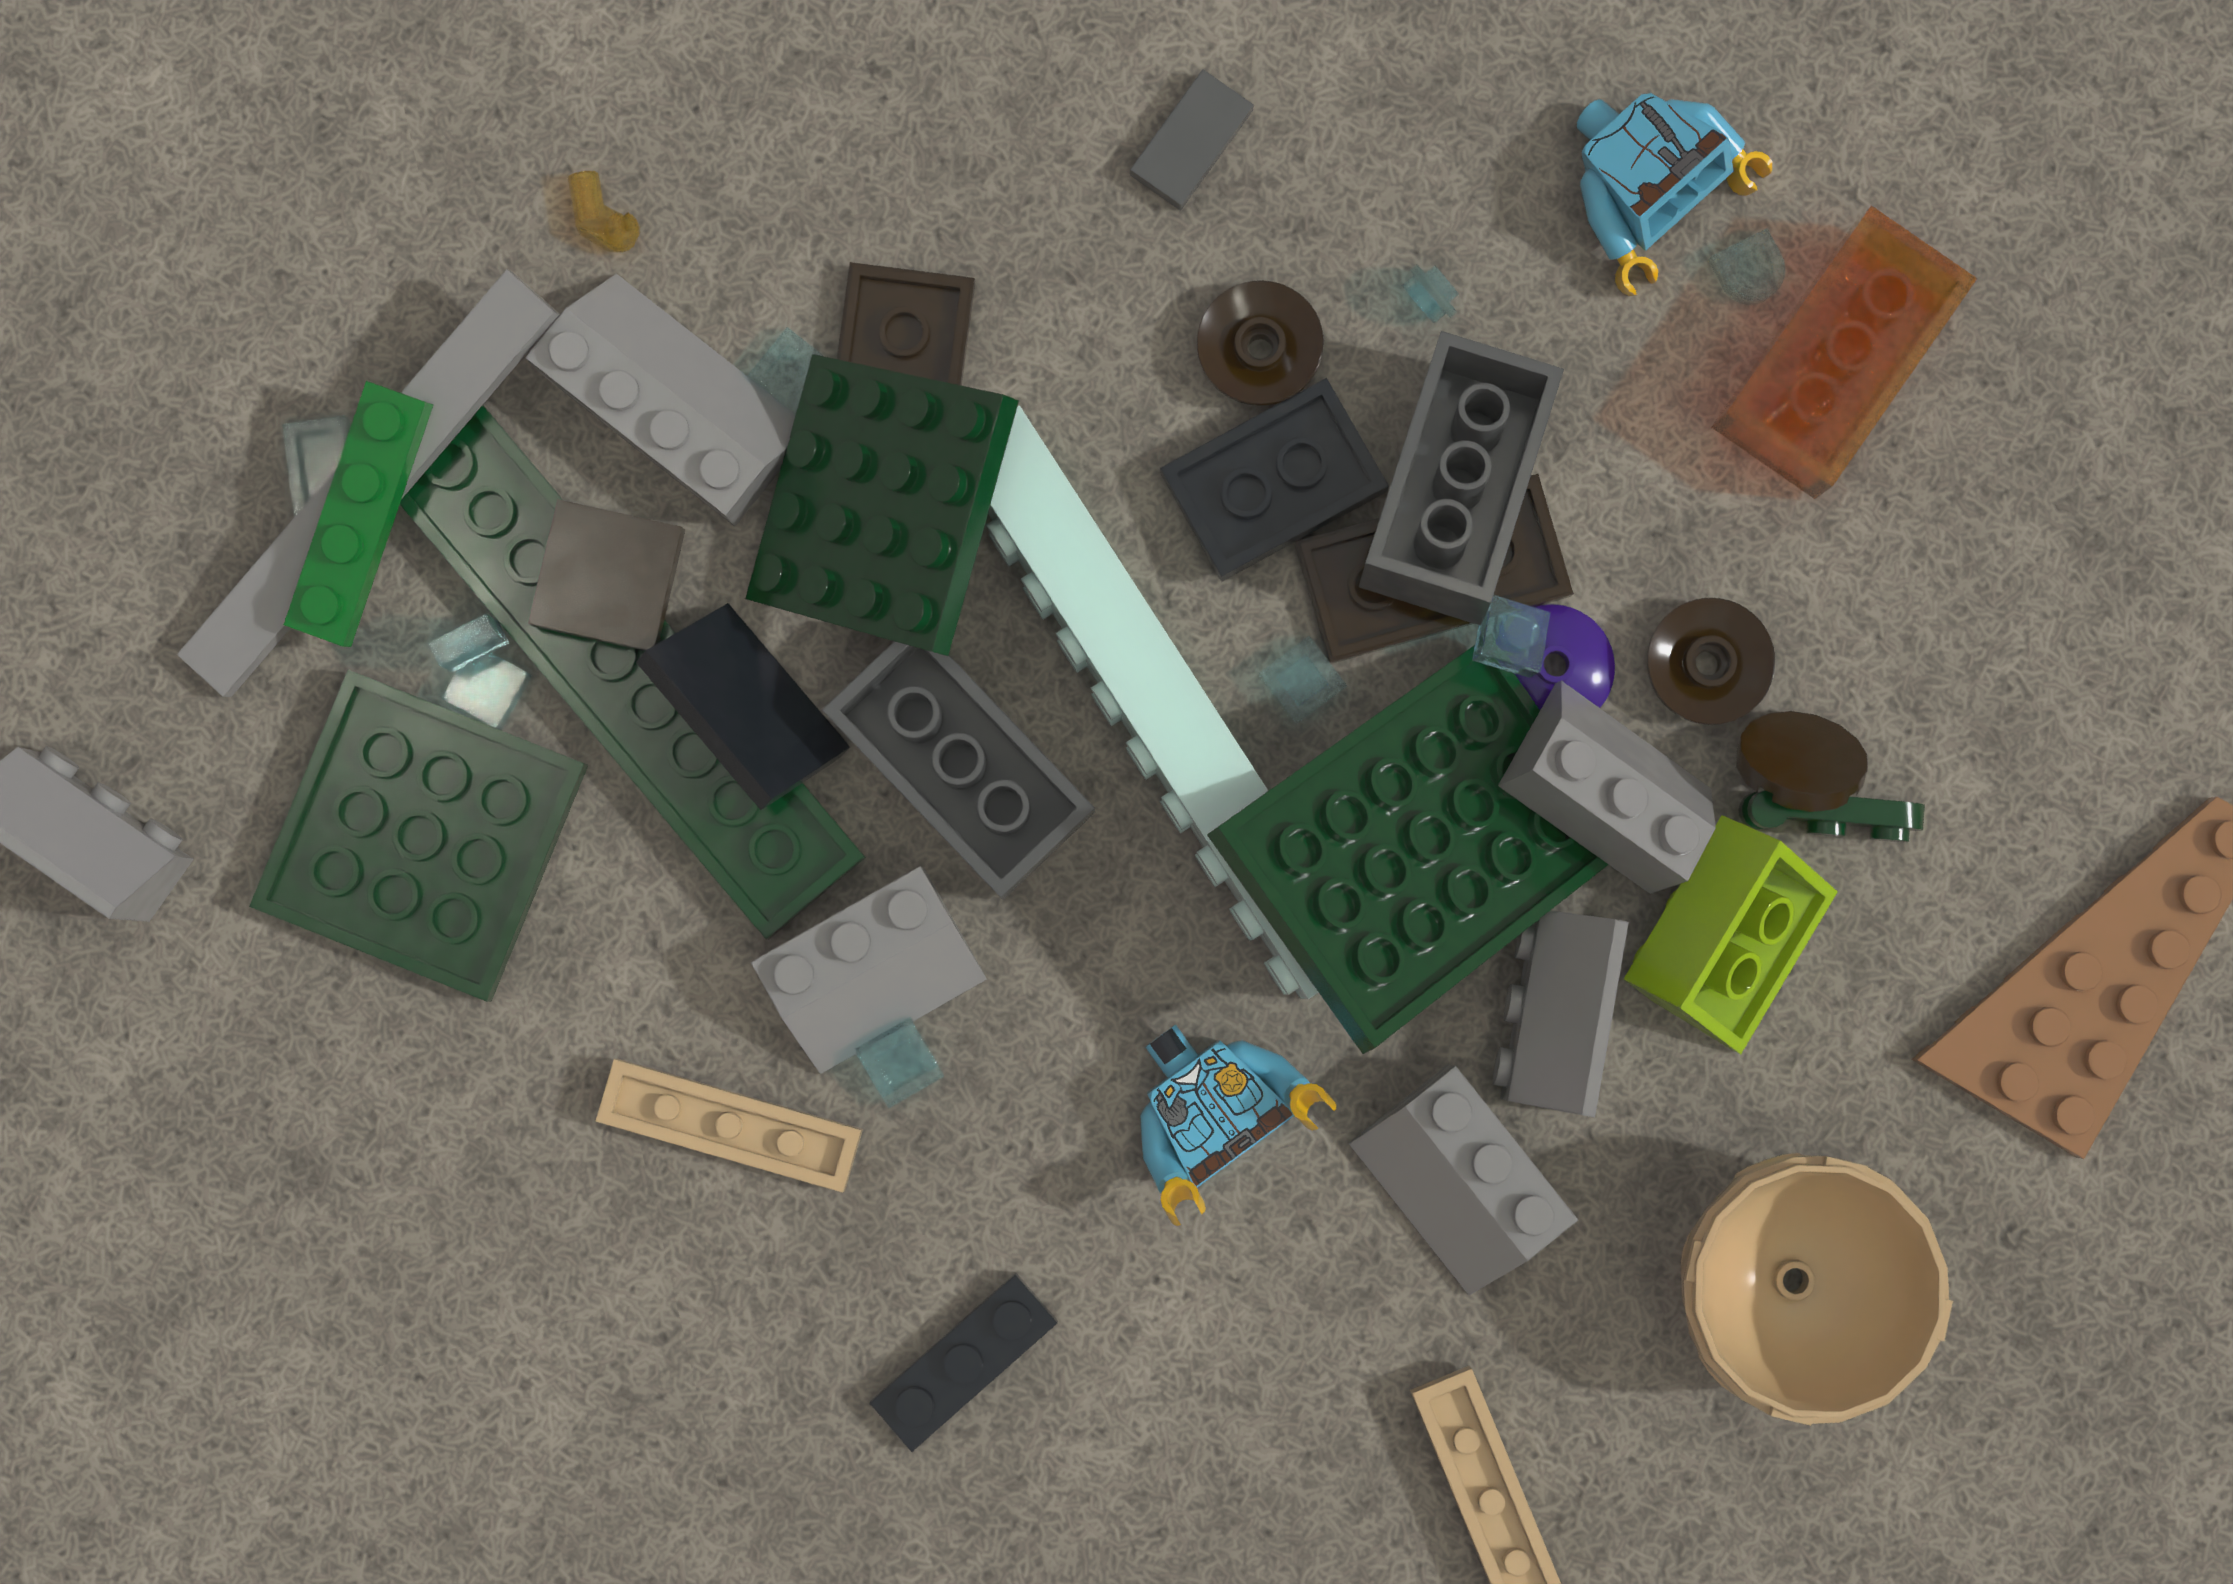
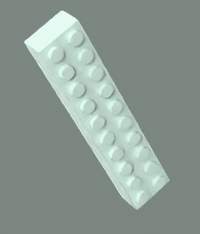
(1134, 665)

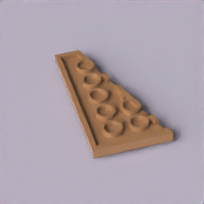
(2086, 1004)

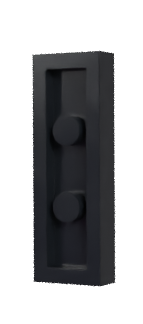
(963, 1362)

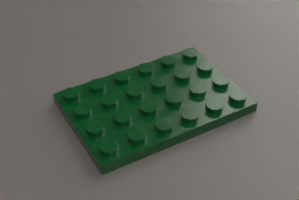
(1401, 854)

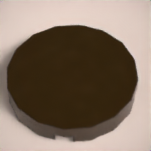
(1802, 760)

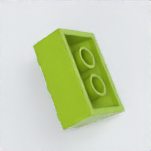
(1731, 933)

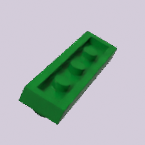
(358, 514)

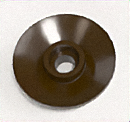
(1266, 313)
(1742, 656)

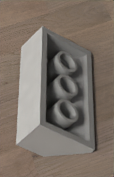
(667, 395)

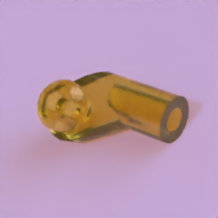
(597, 221)

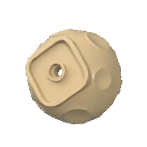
(1866, 1300)

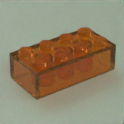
(1844, 353)

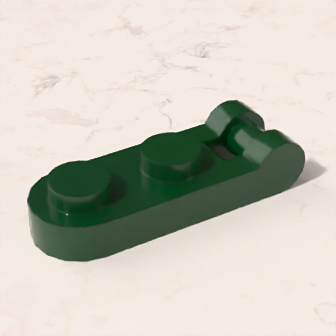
(1886, 818)

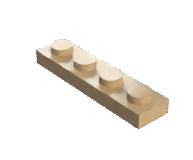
(729, 1125)
(1483, 1480)

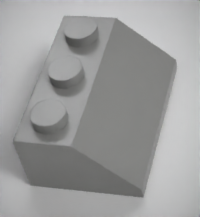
(1612, 791)
(86, 836)
(869, 969)
(1561, 1012)
(1463, 1180)

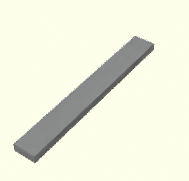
(458, 384)

